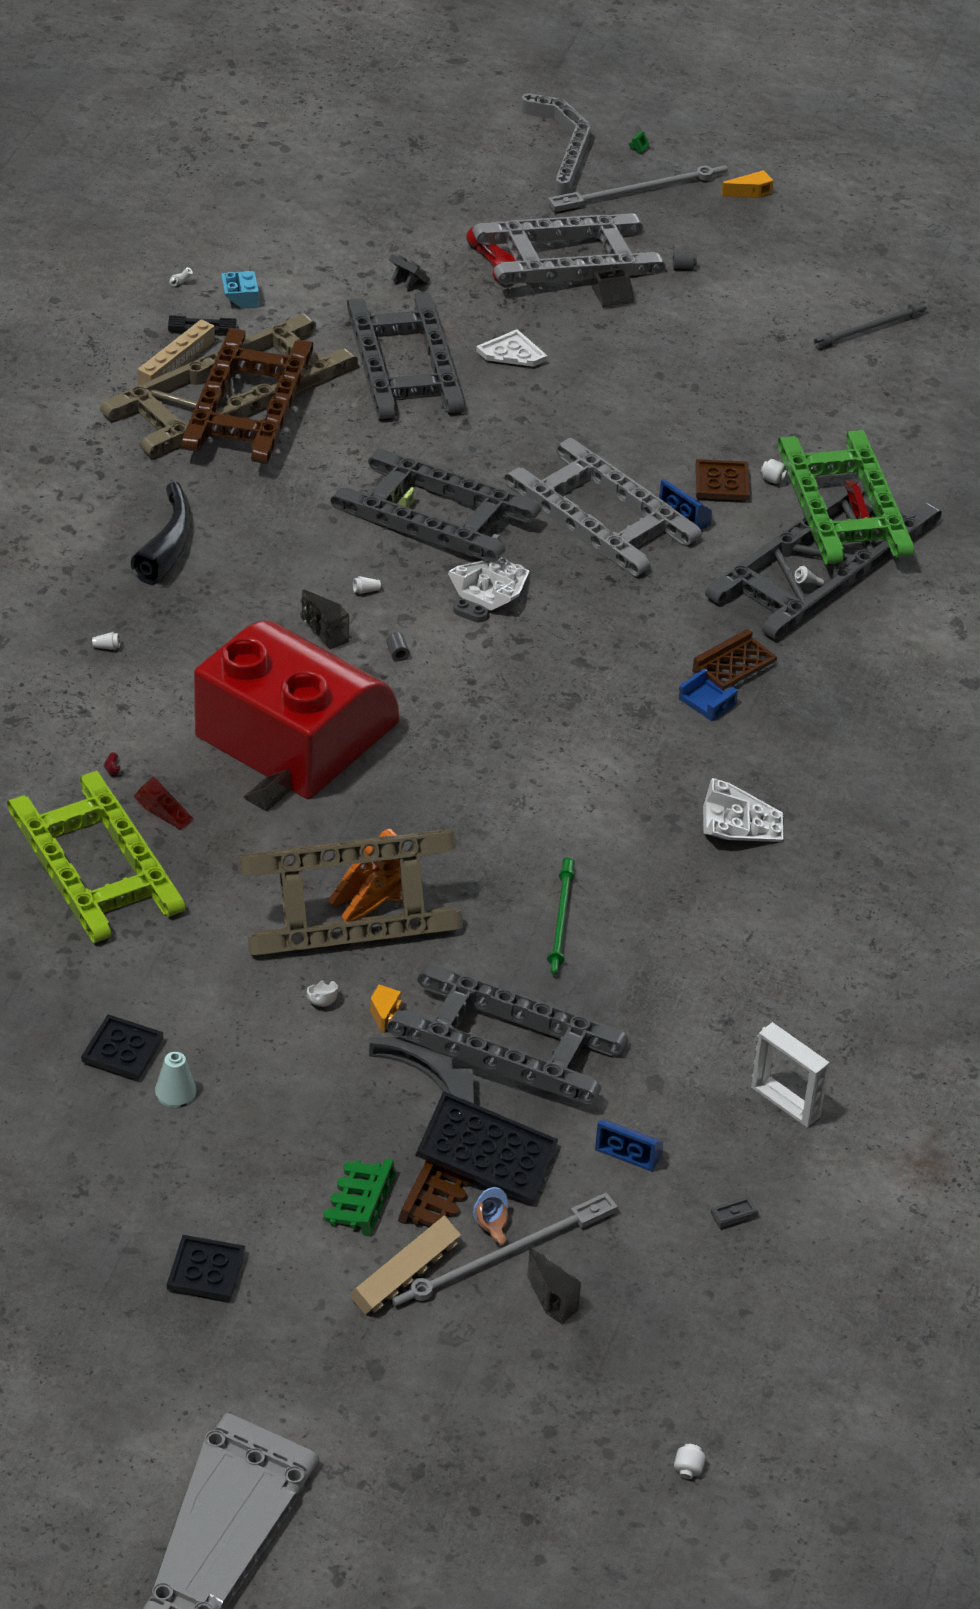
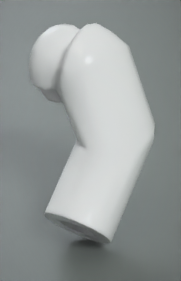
(180, 278)

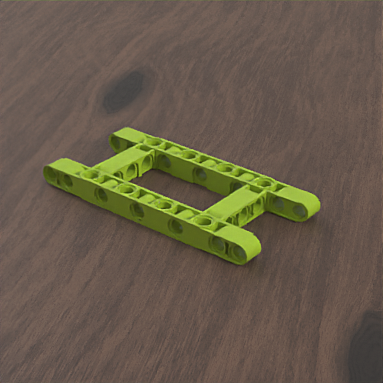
(87, 904)

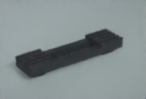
(178, 323)

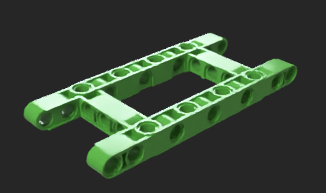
(830, 533)

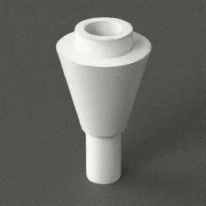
(804, 575)

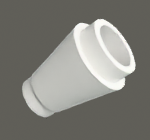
(365, 585)
(107, 641)

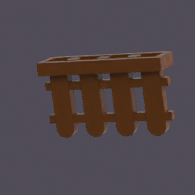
(427, 1199)

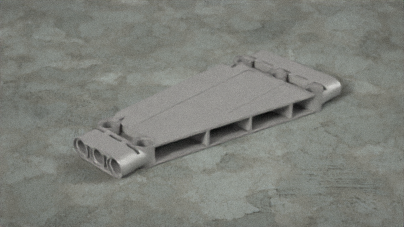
(229, 1513)

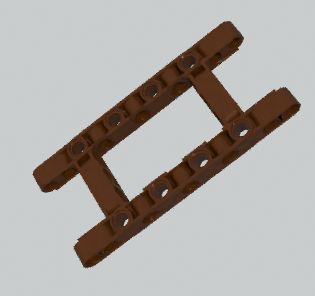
(262, 433)

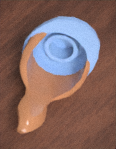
(492, 1213)

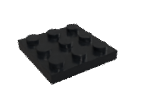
(122, 1047)
(206, 1267)

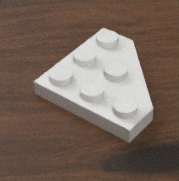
(512, 349)

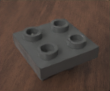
(412, 269)

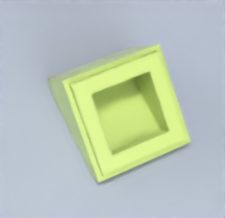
(407, 499)

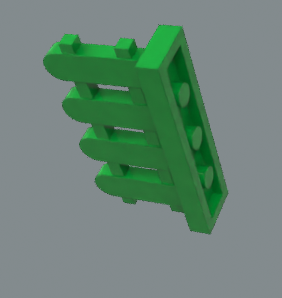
(366, 1207)

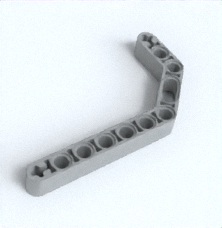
(573, 123)

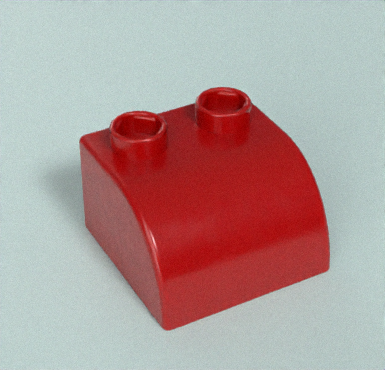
(289, 706)

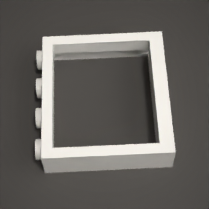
(803, 1111)

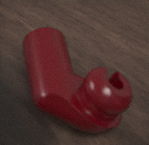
(110, 764)

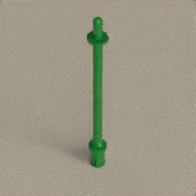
(566, 875)

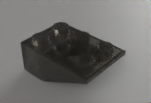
(325, 619)
(554, 1287)

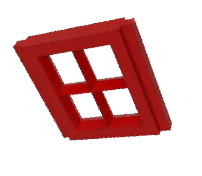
(856, 500)

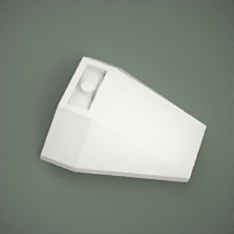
(489, 582)
(739, 816)

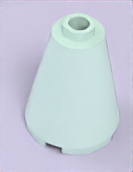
(175, 1082)

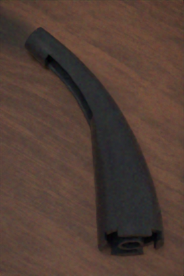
(162, 551)

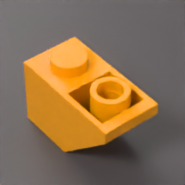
(384, 1004)

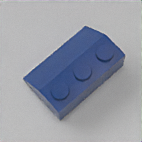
(685, 504)
(628, 1145)

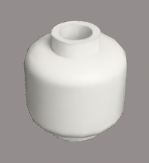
(774, 471)
(689, 1461)

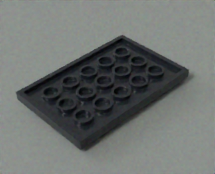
(487, 1147)

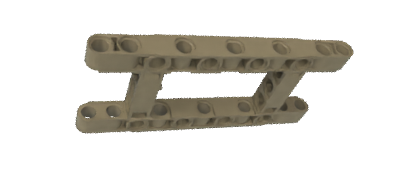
(345, 854)

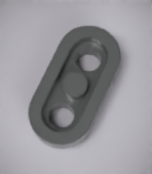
(470, 610)

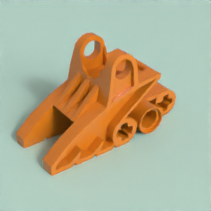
(368, 885)

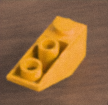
(750, 185)

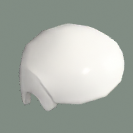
(322, 994)

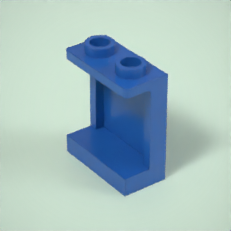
(706, 696)

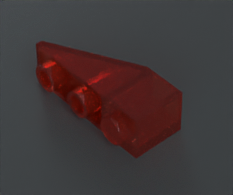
(162, 804)

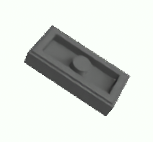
(734, 1212)

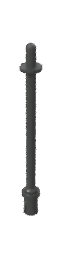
(830, 338)

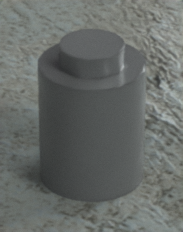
(684, 260)
(397, 647)

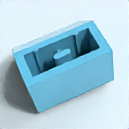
(241, 288)

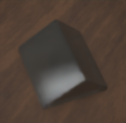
(270, 790)

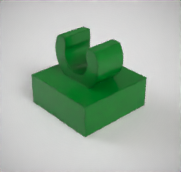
(639, 142)

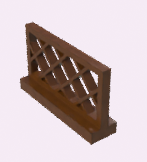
(725, 652)

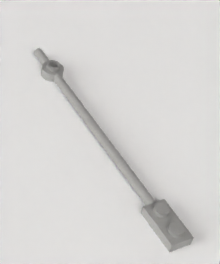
(576, 200)
(583, 1214)

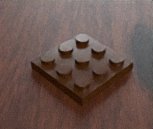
(722, 479)

